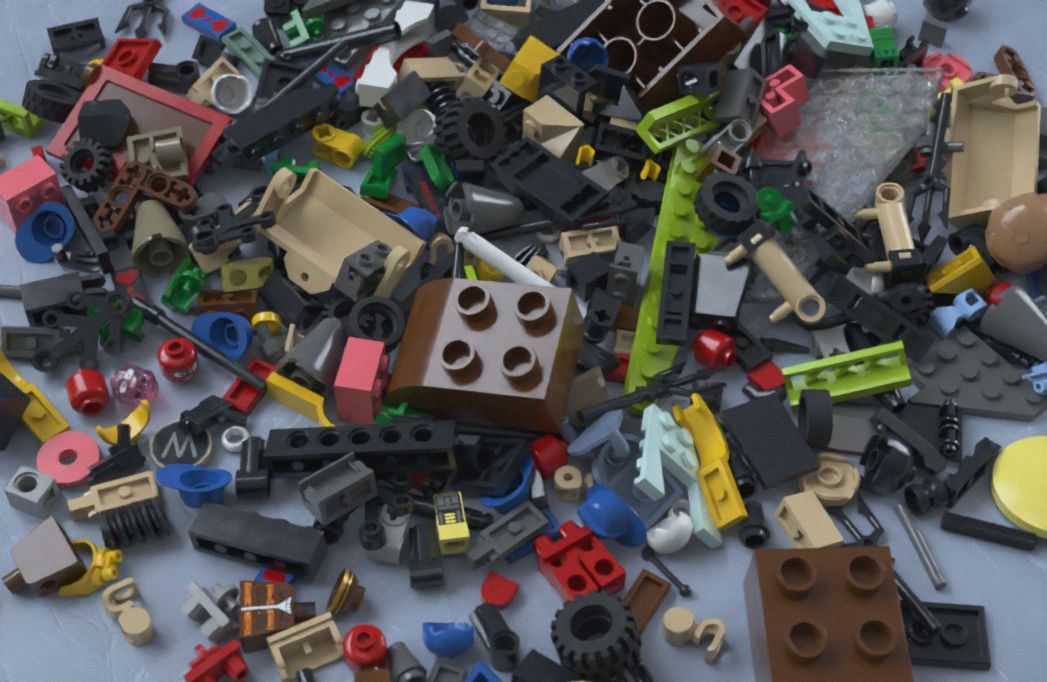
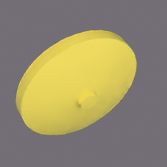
(1020, 484)

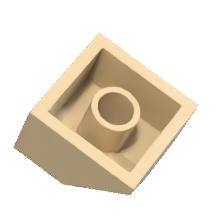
(553, 128)

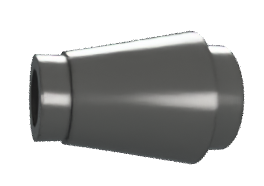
(404, 664)

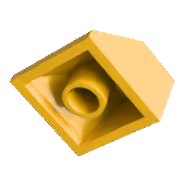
(525, 69)
(961, 273)

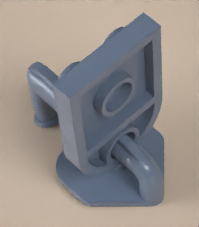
(615, 462)

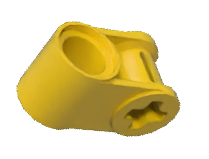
(337, 147)

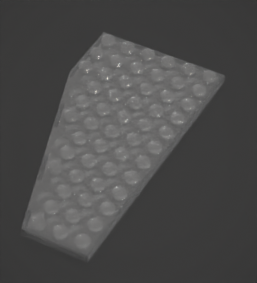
(854, 137)

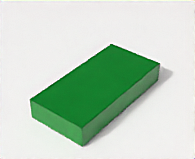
(389, 155)
(377, 186)

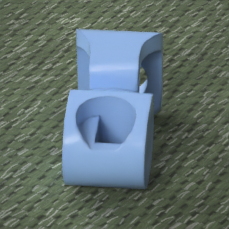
(966, 306)

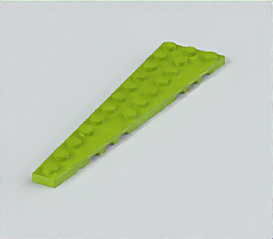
(675, 223)

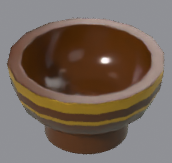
(345, 593)

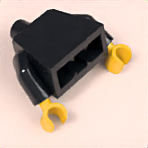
(618, 141)

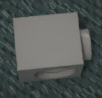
(40, 499)

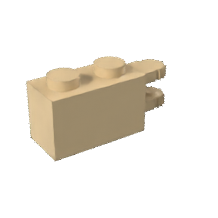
(434, 70)

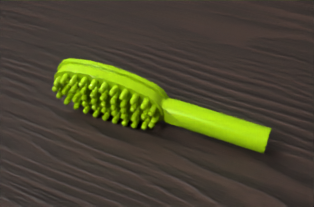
(380, 137)

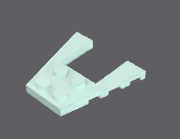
(836, 32)
(674, 449)

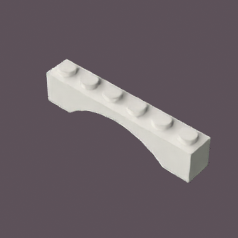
(379, 76)

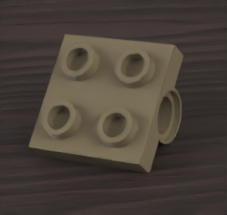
(161, 150)

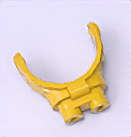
(137, 419)
(100, 572)

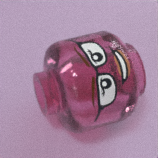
(134, 384)

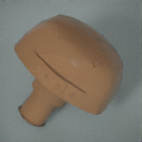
(1019, 233)

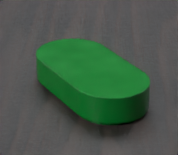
(436, 166)

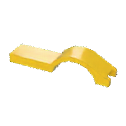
(298, 398)
(40, 414)
(714, 474)

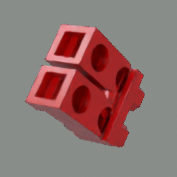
(578, 563)

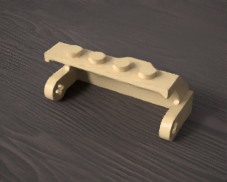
(998, 149)
(327, 224)

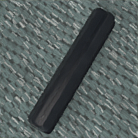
(988, 531)

